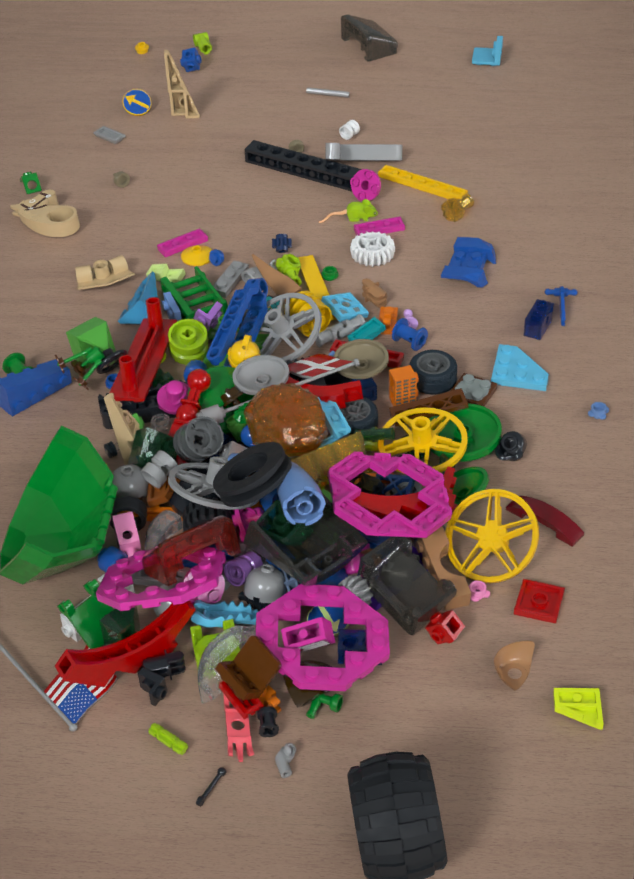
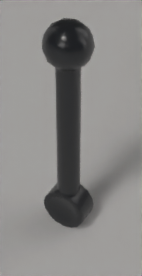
(201, 799)

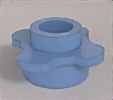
(598, 410)

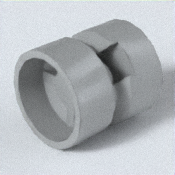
(159, 469)

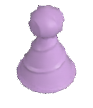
(412, 322)

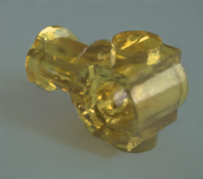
(454, 209)

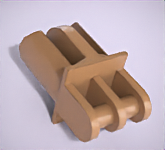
(374, 293)

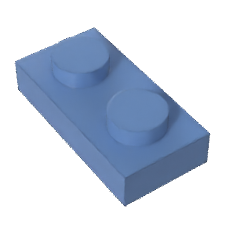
(170, 305)

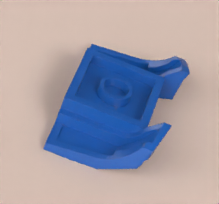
(469, 260)

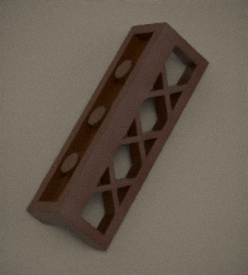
(447, 401)

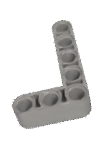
(363, 152)

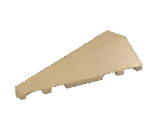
(180, 99)
(123, 425)

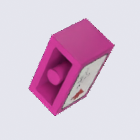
(308, 635)

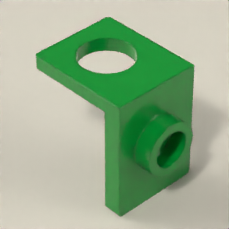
(29, 176)

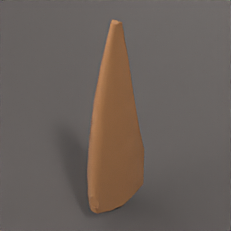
(277, 281)

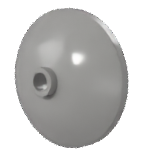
(260, 373)

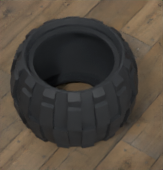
(397, 817)

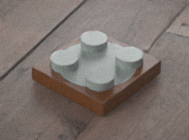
(476, 389)

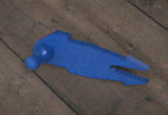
(561, 292)

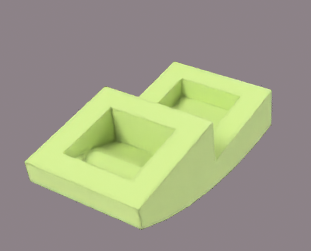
(162, 270)

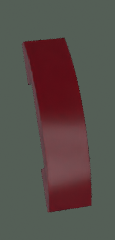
(551, 517)

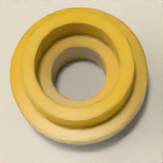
(142, 48)

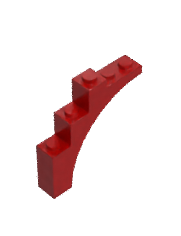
(406, 505)
(99, 664)

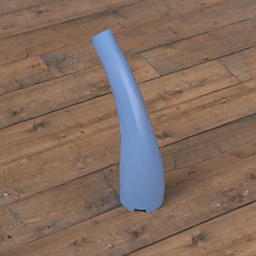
(299, 496)

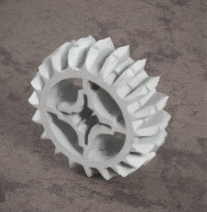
(372, 248)

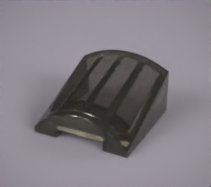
(321, 554)

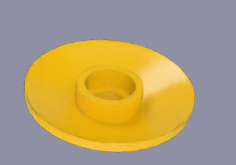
(196, 255)

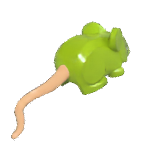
(356, 211)

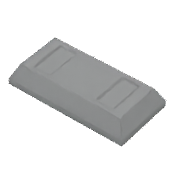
(109, 135)

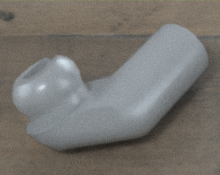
(283, 759)

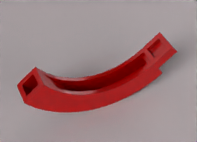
(337, 393)

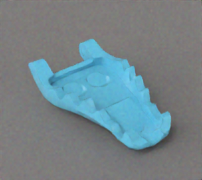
(214, 614)

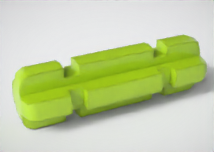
(168, 738)

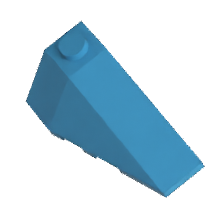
(137, 305)

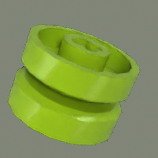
(188, 341)

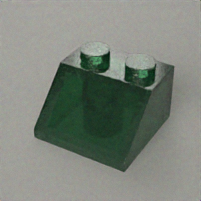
(280, 529)

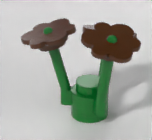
(94, 355)

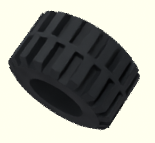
(197, 514)

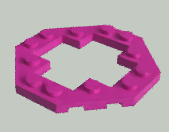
(393, 524)
(118, 576)
(355, 611)

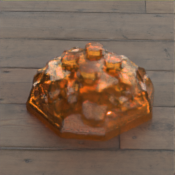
(287, 417)

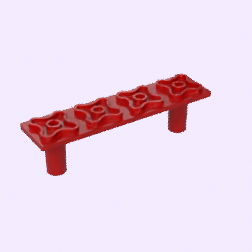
(144, 356)

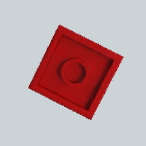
(539, 601)

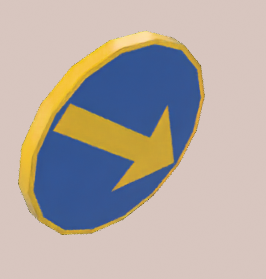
(137, 102)

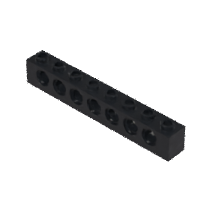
(300, 164)

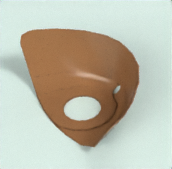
(517, 656)

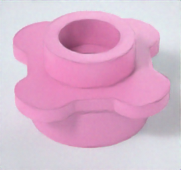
(478, 590)

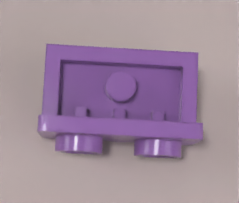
(211, 319)

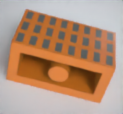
(403, 385)

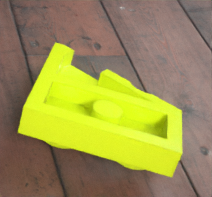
(580, 705)

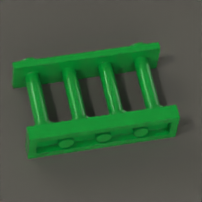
(204, 286)

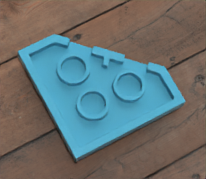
(518, 370)

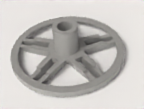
(283, 326)
(201, 483)

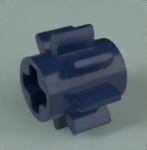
(281, 243)

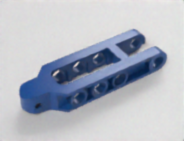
(250, 299)

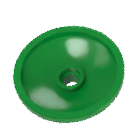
(469, 482)

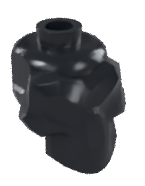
(511, 446)

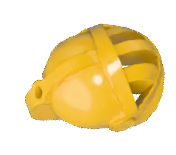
(242, 350)

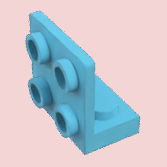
(489, 56)

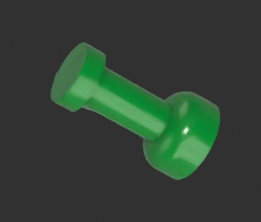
(334, 702)

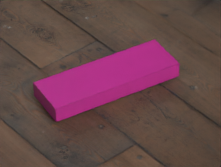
(384, 226)
(182, 242)

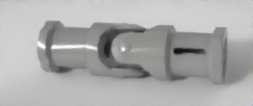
(339, 330)

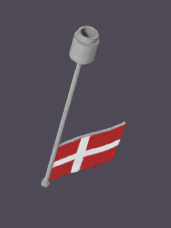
(311, 368)

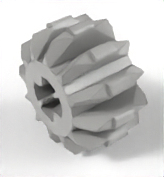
(358, 587)

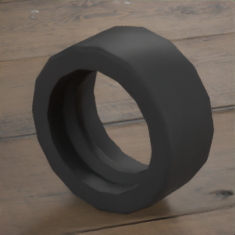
(133, 504)

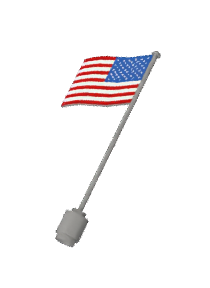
(67, 698)

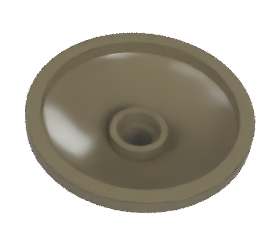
(371, 356)

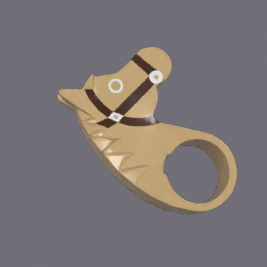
(46, 216)

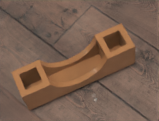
(433, 550)

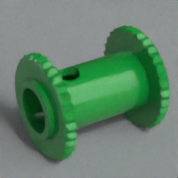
(14, 363)

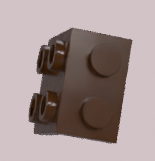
(250, 669)

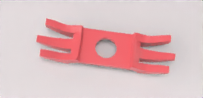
(237, 736)

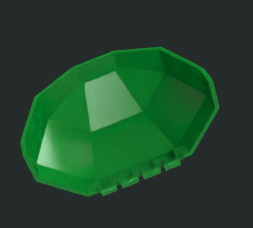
(61, 511)

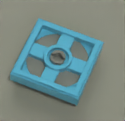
(344, 306)

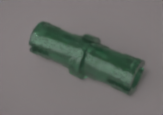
(375, 434)

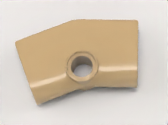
(102, 273)

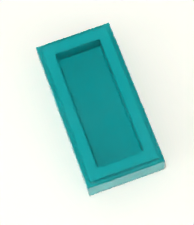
(368, 330)

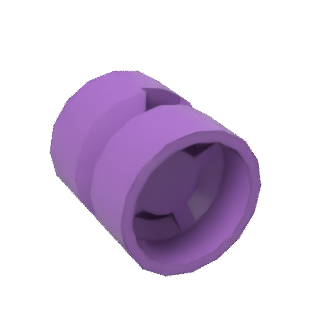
(239, 567)

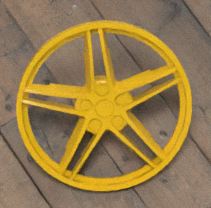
(424, 437)
(492, 536)

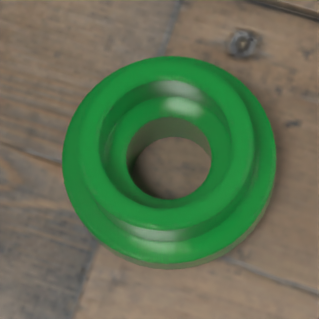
(329, 273)

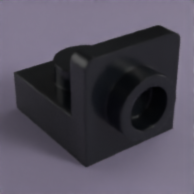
(153, 684)

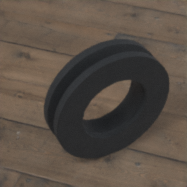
(238, 490)

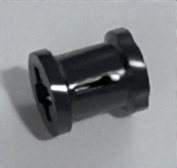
(267, 722)

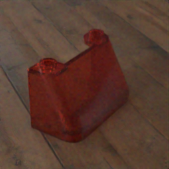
(165, 558)

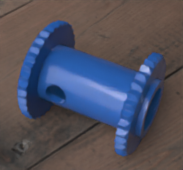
(415, 337)

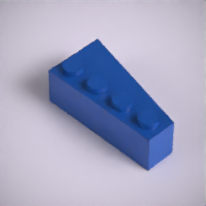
(31, 386)

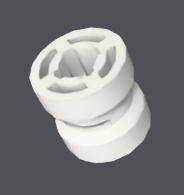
(349, 129)

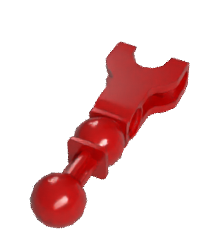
(198, 382)

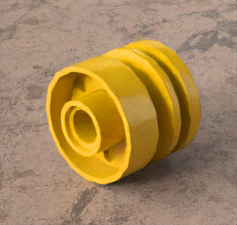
(299, 305)

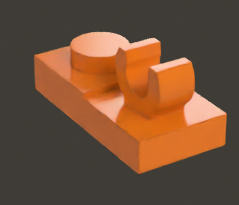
(388, 317)

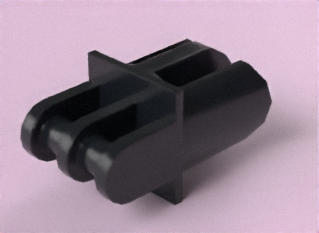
(166, 664)

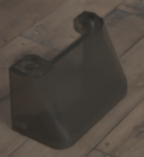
(372, 37)
(404, 584)

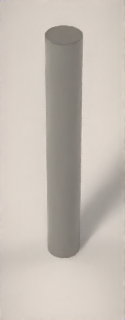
(328, 92)

